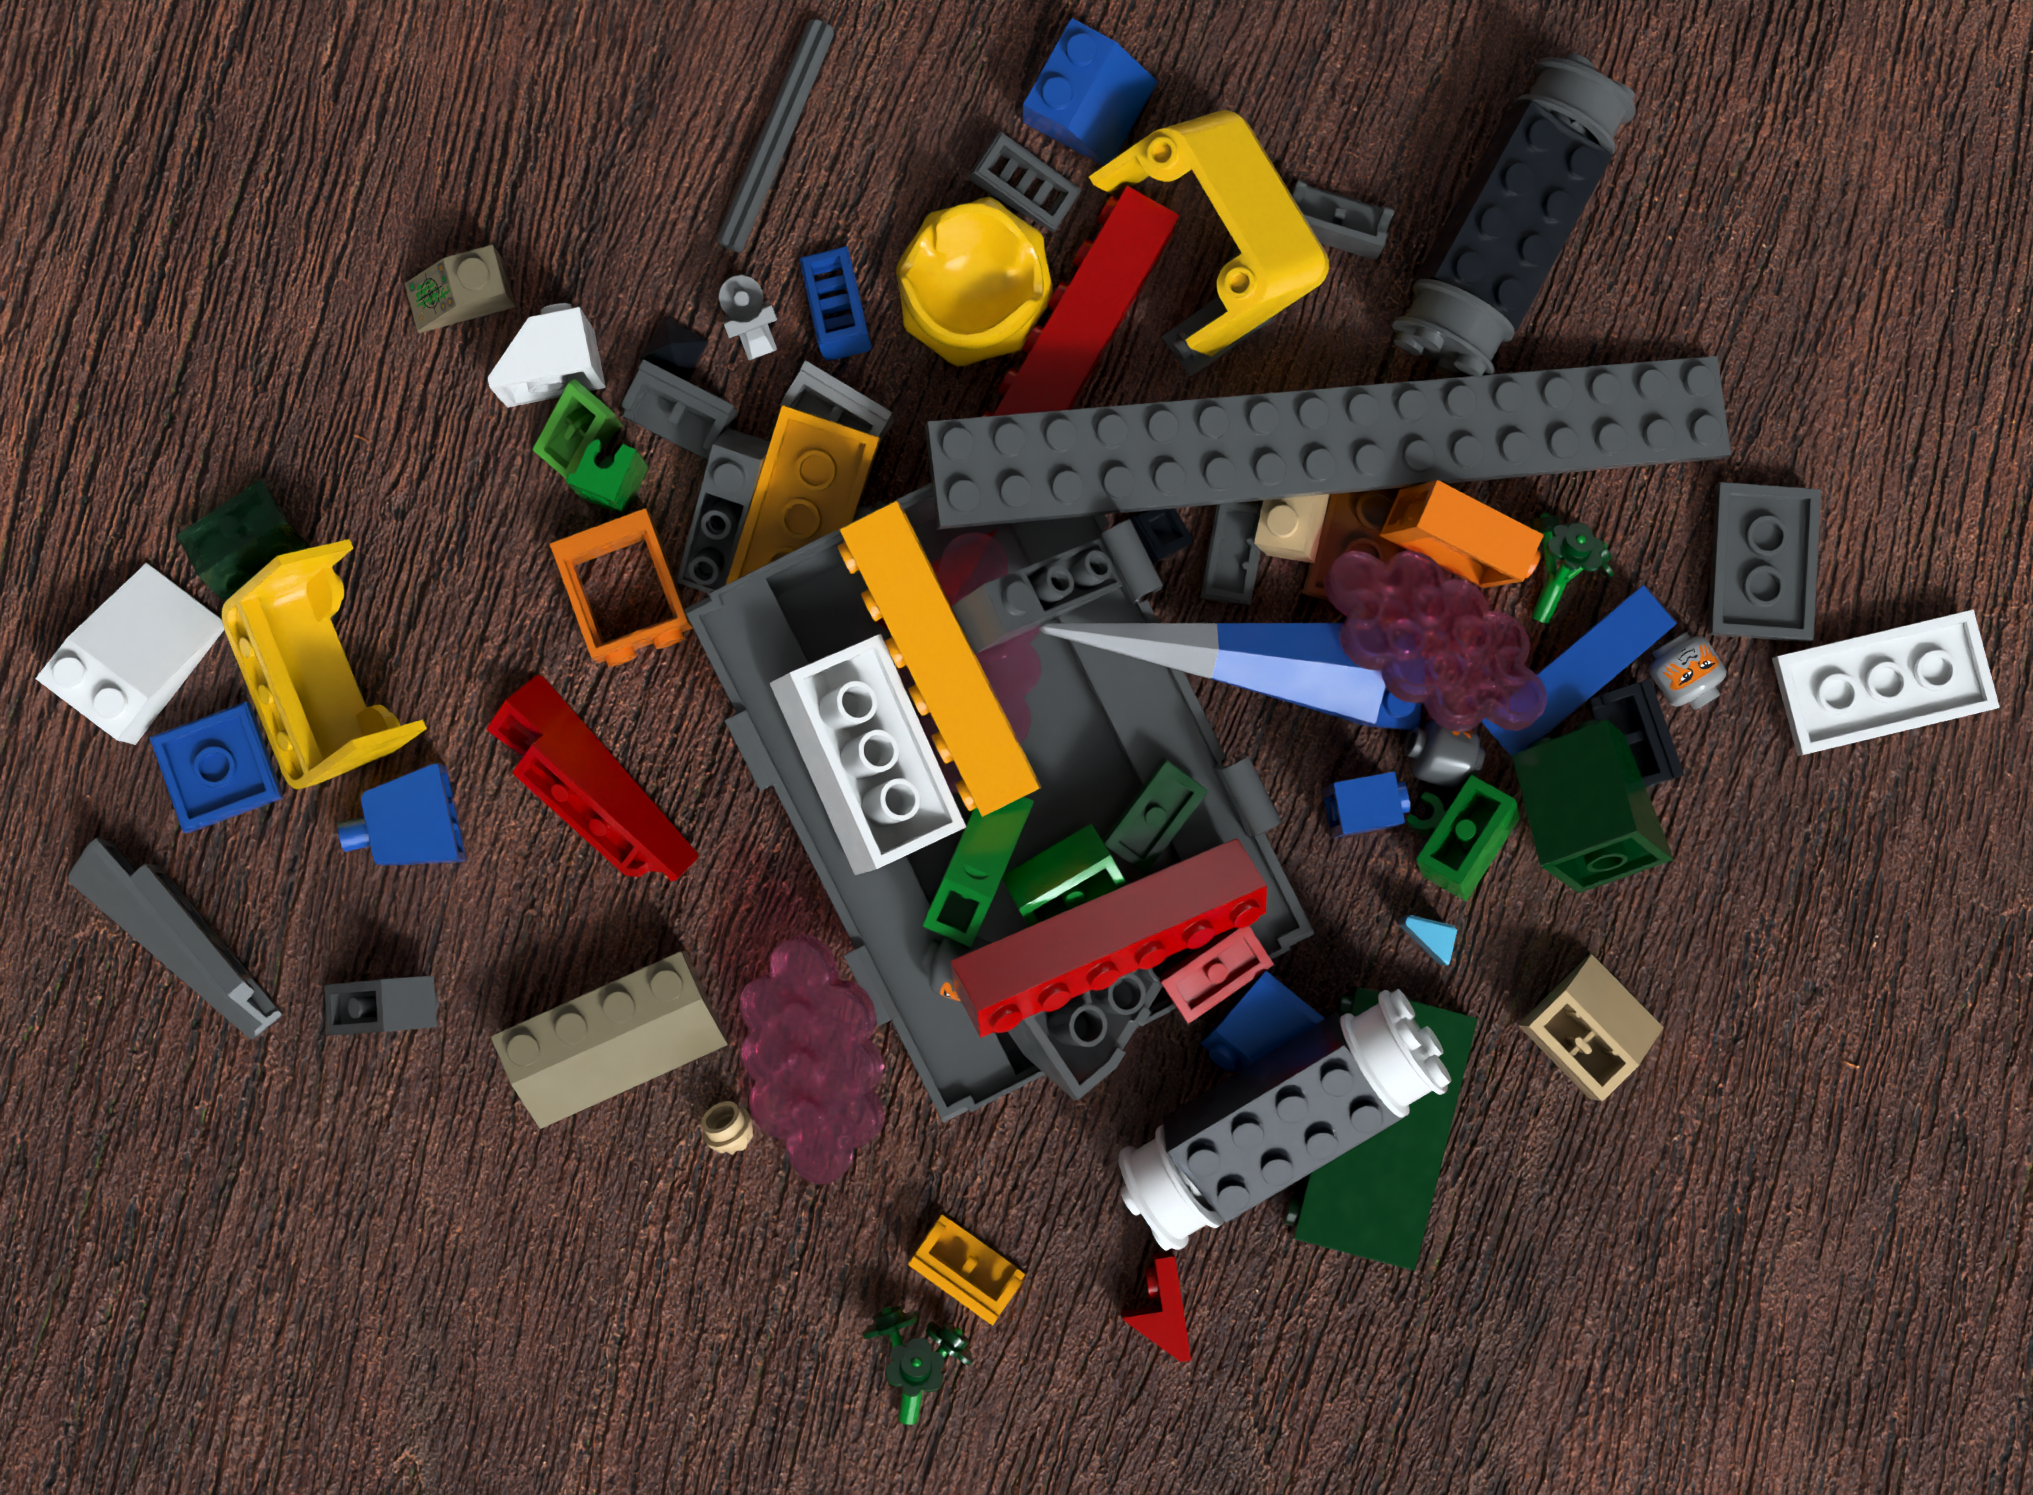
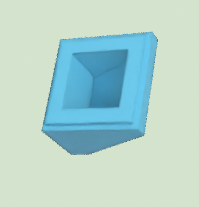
(1431, 936)

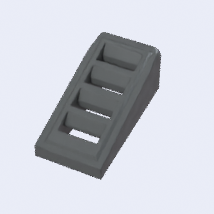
(1033, 167)

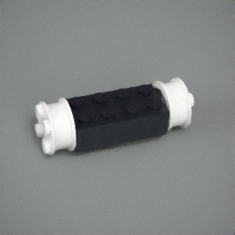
(1281, 1119)

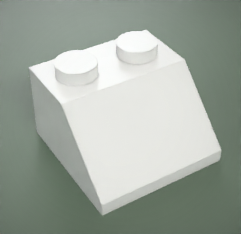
(547, 356)

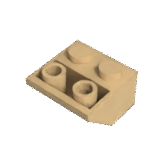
(1592, 1029)

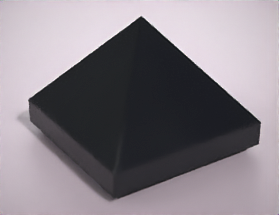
(674, 349)

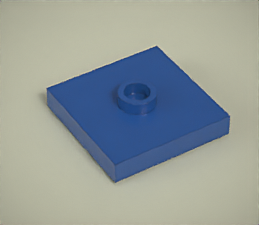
(216, 767)

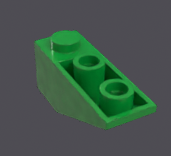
(976, 871)

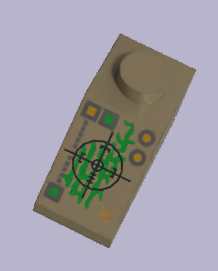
(460, 289)

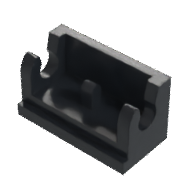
(1640, 717)

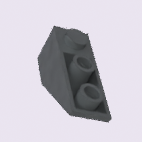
(722, 509)
(1036, 595)

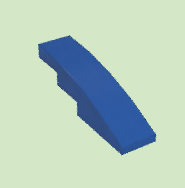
(1592, 663)

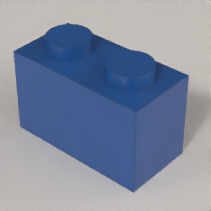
(1365, 804)

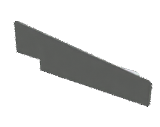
(173, 931)

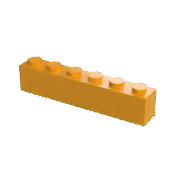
(939, 659)

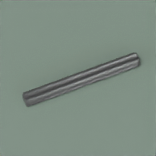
(775, 135)

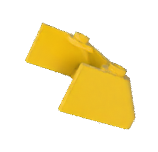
(1277, 245)
(300, 672)

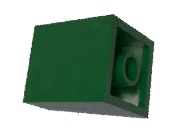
(1589, 807)

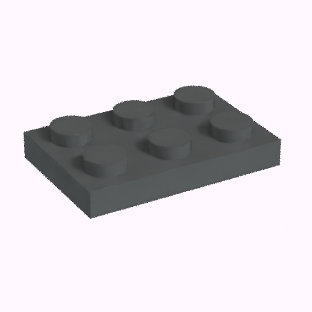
(1764, 562)

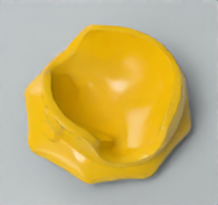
(974, 282)

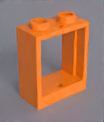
(1462, 535)
(604, 540)

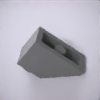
(381, 1005)

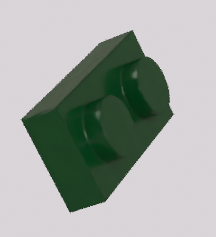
(1154, 816)

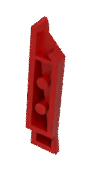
(587, 785)

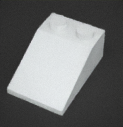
(132, 654)

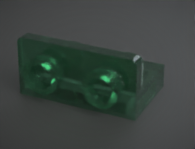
(239, 539)

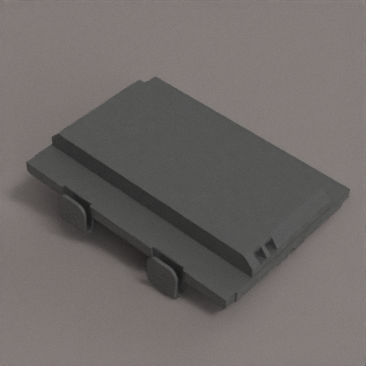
(1091, 743)

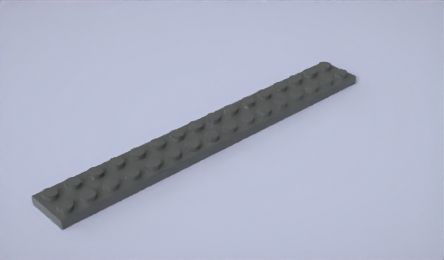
(1323, 441)

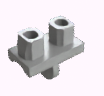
(747, 315)

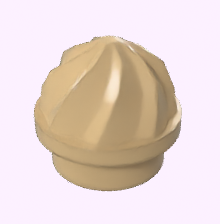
(727, 1127)

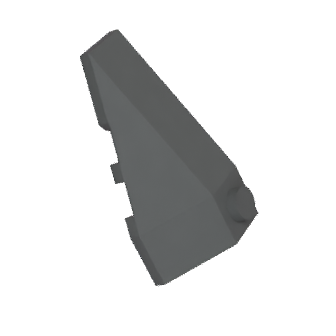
(1088, 1034)

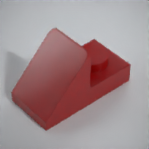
(1166, 1322)

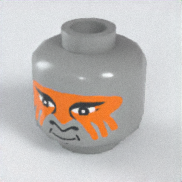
(1687, 671)

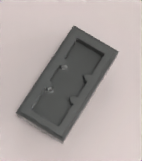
(1232, 554)

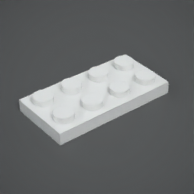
(1885, 682)

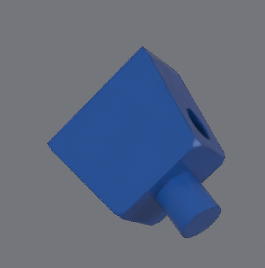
(408, 821)

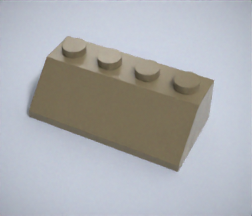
(610, 1039)

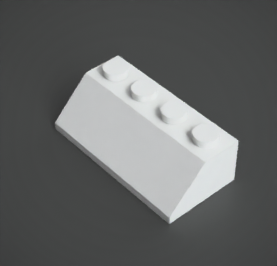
(867, 755)

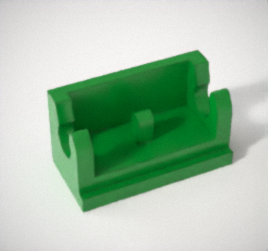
(613, 482)

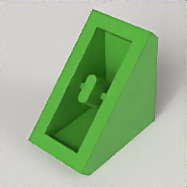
(573, 426)

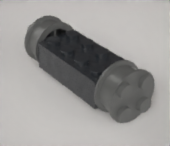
(1514, 216)

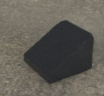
(1161, 533)

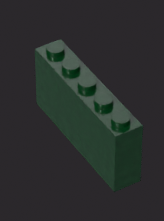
(1382, 1190)

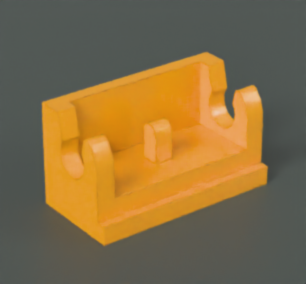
(967, 1269)

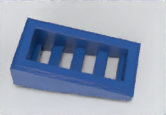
(842, 334)

